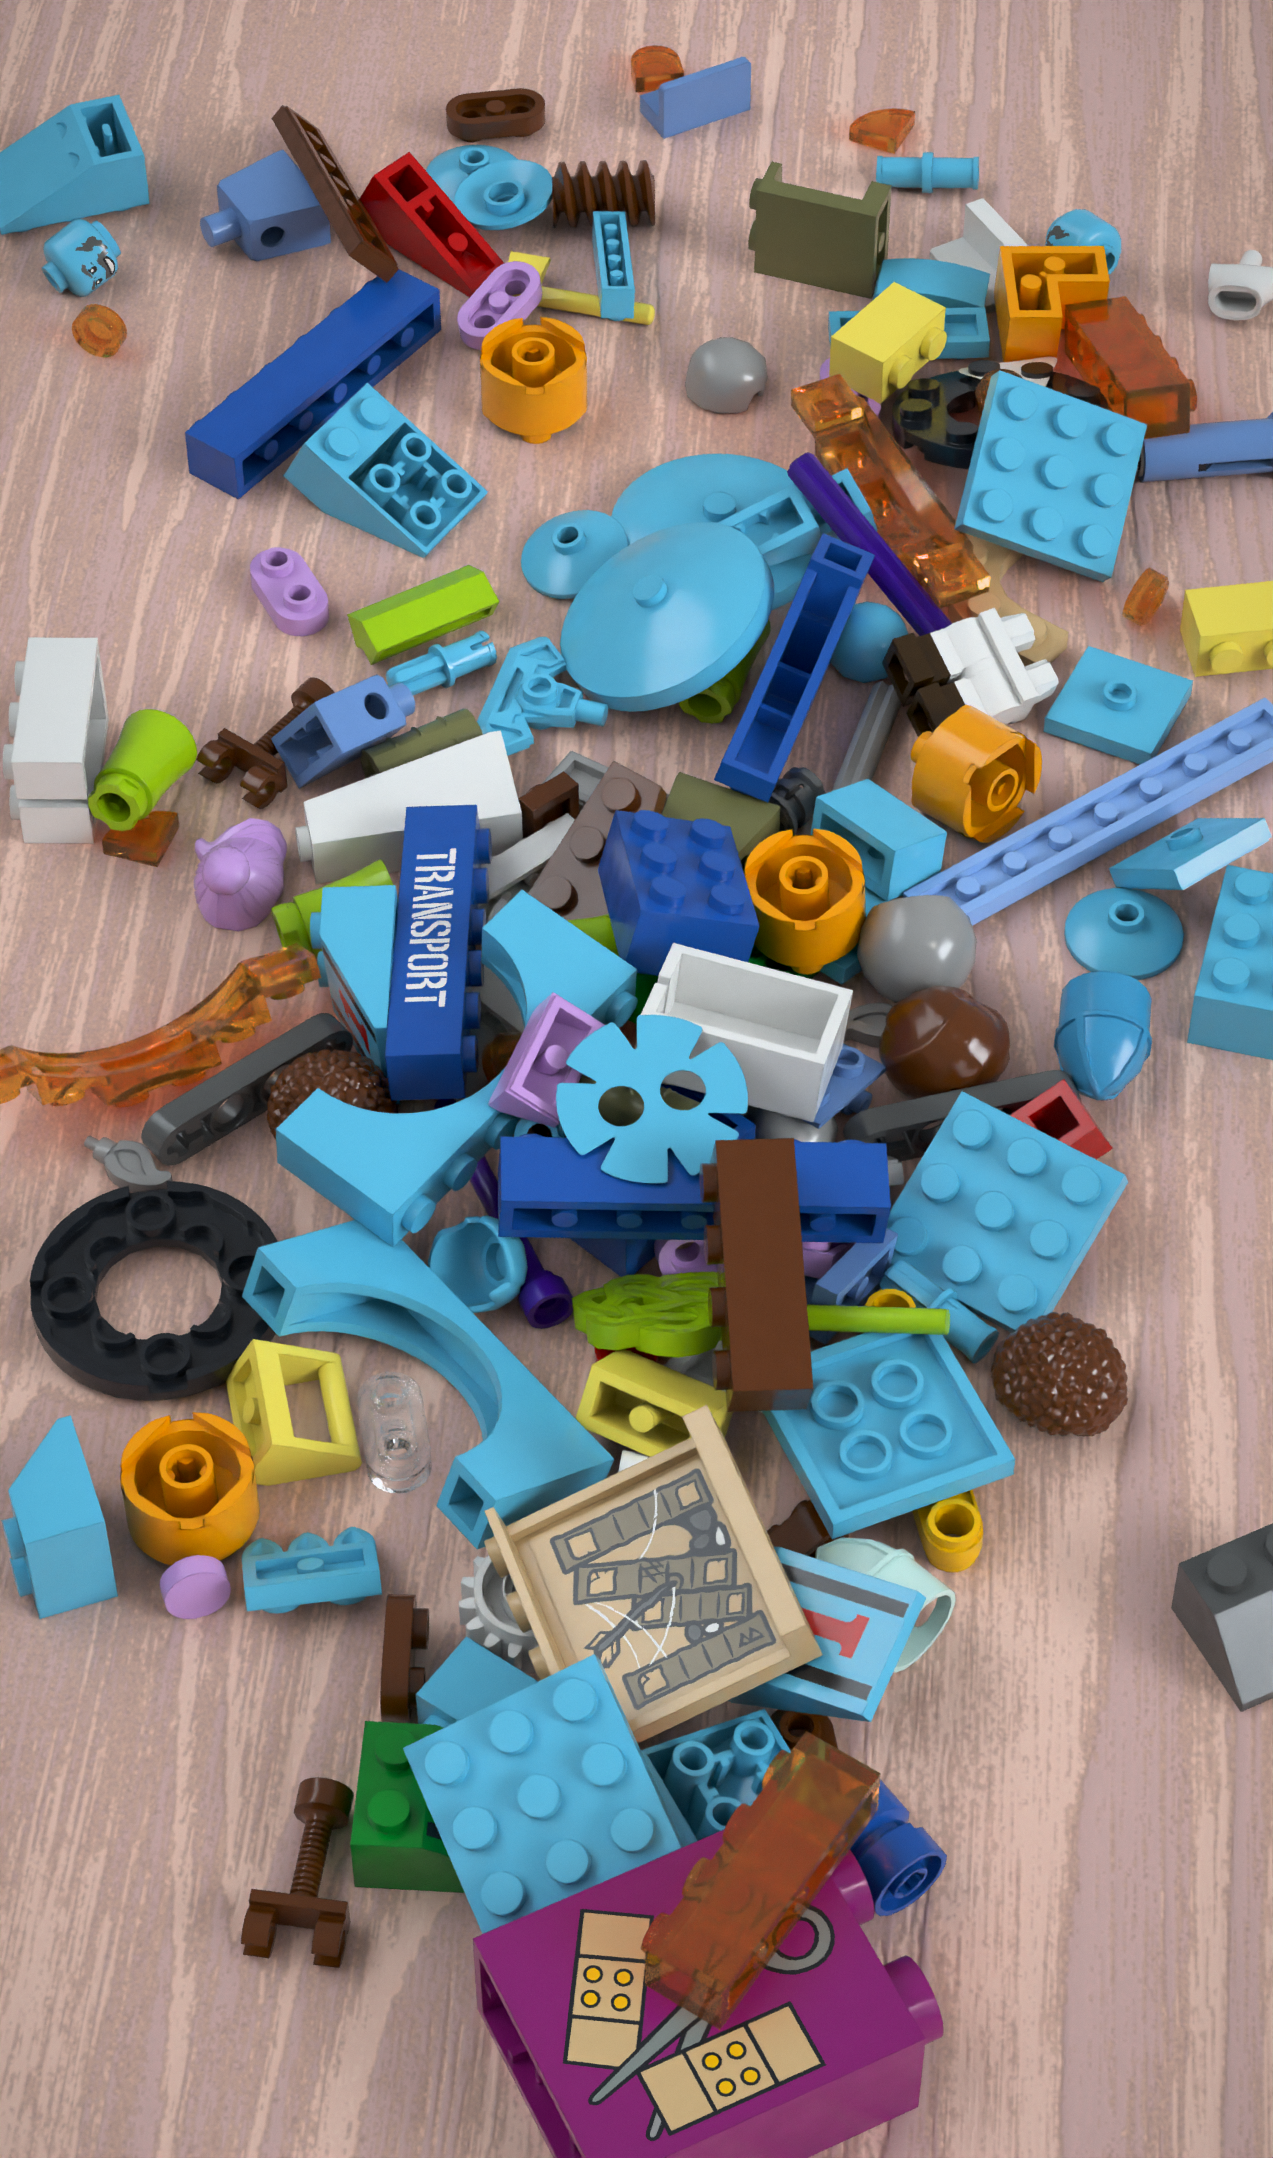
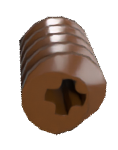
(603, 192)

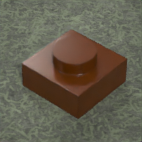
(549, 802)

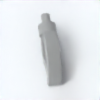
(867, 1023)
(128, 1164)

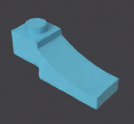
(788, 524)

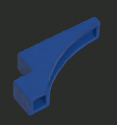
(795, 668)

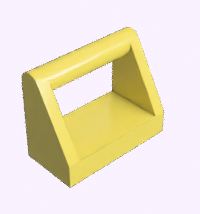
(263, 1414)

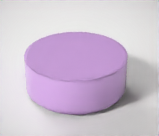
(195, 1587)

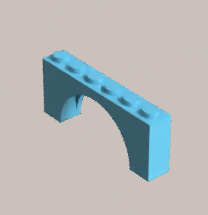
(400, 1165)
(366, 1288)

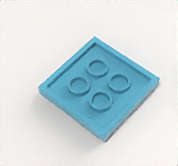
(1050, 476)
(1001, 1213)
(888, 1430)
(542, 1795)

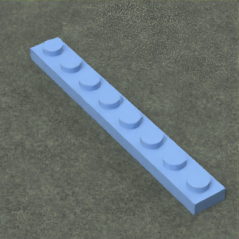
(1107, 815)

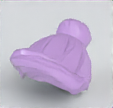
(240, 874)

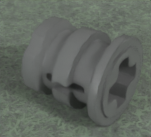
(796, 803)

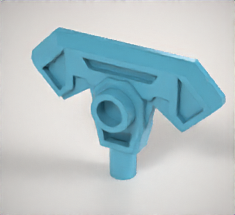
(530, 697)

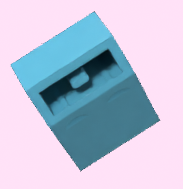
(73, 168)
(384, 475)
(713, 1772)

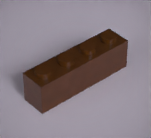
(759, 1275)

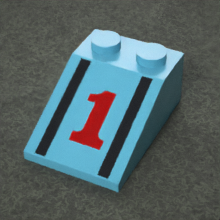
(357, 960)
(860, 1632)

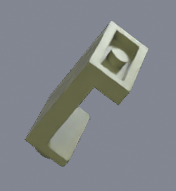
(819, 234)

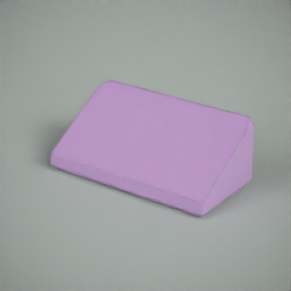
(539, 1061)

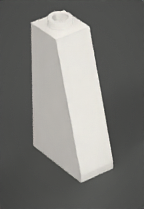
(368, 817)

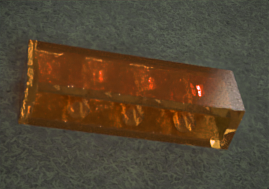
(1129, 365)
(759, 1879)

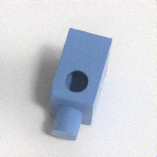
(267, 211)
(352, 721)

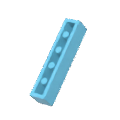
(613, 265)

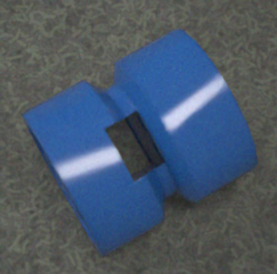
(896, 1857)

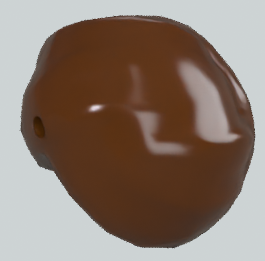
(943, 1042)

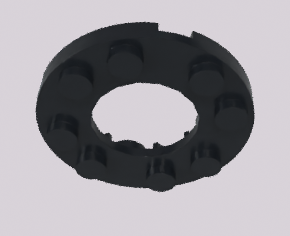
(924, 409)
(106, 1231)

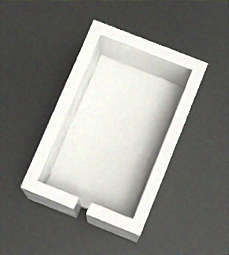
(57, 739)
(772, 1021)

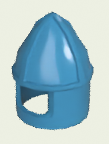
(1103, 1032)

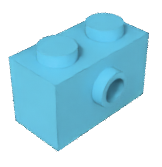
(892, 839)

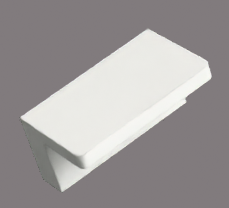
(980, 244)

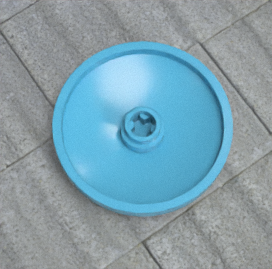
(706, 491)
(667, 616)

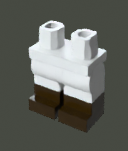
(969, 665)

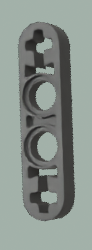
(195, 1117)
(903, 1122)

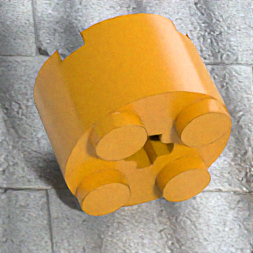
(533, 378)
(974, 774)
(806, 898)
(189, 1488)

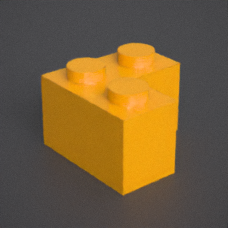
(1033, 293)

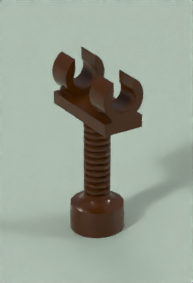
(264, 772)
(322, 1807)

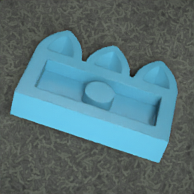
(310, 1571)

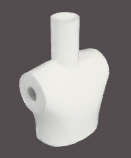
(1240, 288)

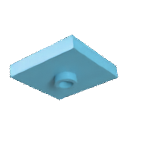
(1118, 706)
(1190, 853)

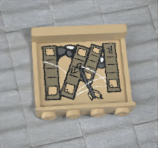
(659, 1581)

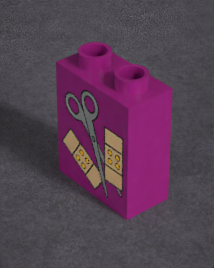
(622, 2072)

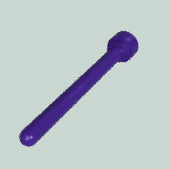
(543, 1296)

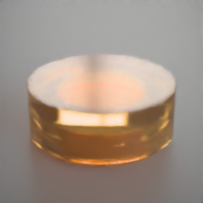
(99, 330)
(1145, 597)

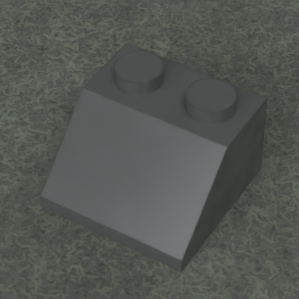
(1228, 1613)

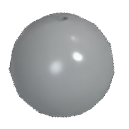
(916, 945)

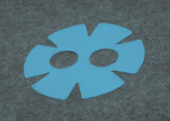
(662, 1048)

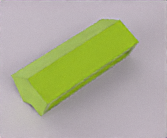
(422, 613)

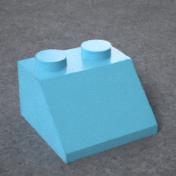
(58, 1528)

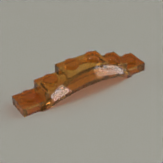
(900, 499)
(169, 1054)

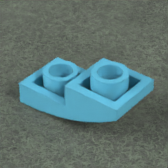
(939, 281)

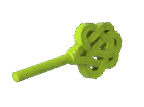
(672, 1316)

